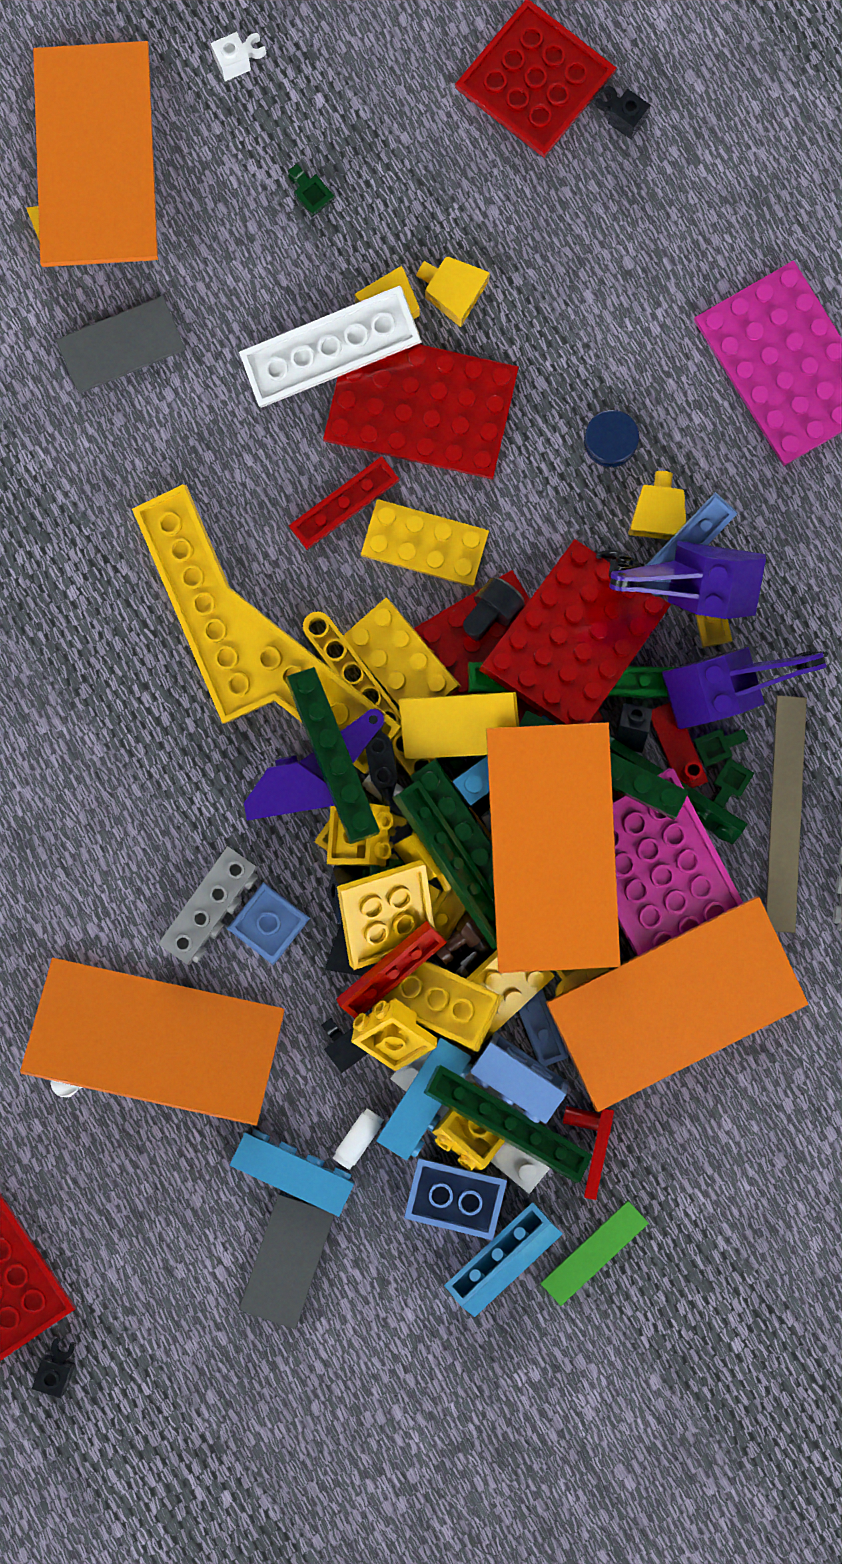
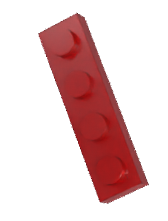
(344, 503)
(391, 970)

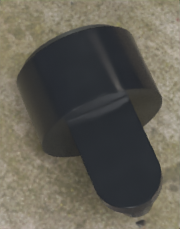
(495, 603)

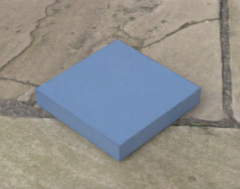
(268, 923)

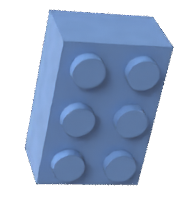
(519, 1079)
(455, 1198)

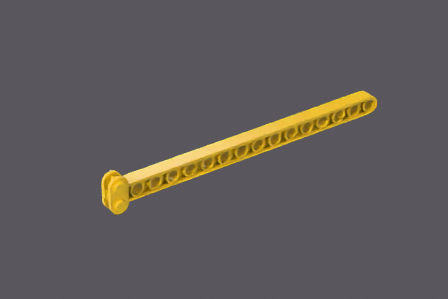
(366, 682)

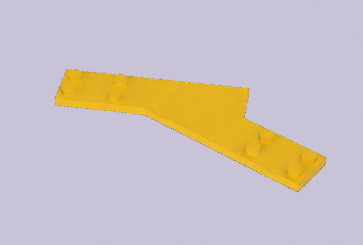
(234, 644)

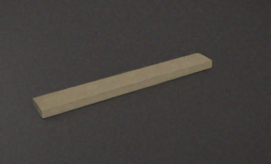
(785, 812)

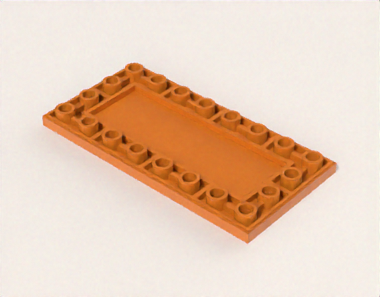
(95, 154)
(553, 847)
(677, 1003)
(153, 1041)

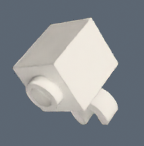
(233, 55)

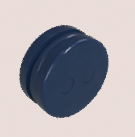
(611, 438)

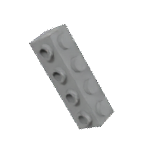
(208, 906)

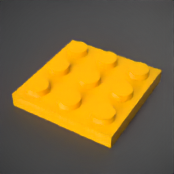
(383, 911)

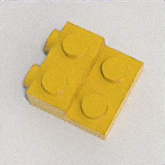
(362, 853)
(392, 1034)
(467, 1140)

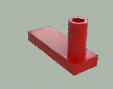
(677, 747)
(598, 1122)

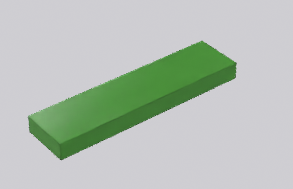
(594, 1253)

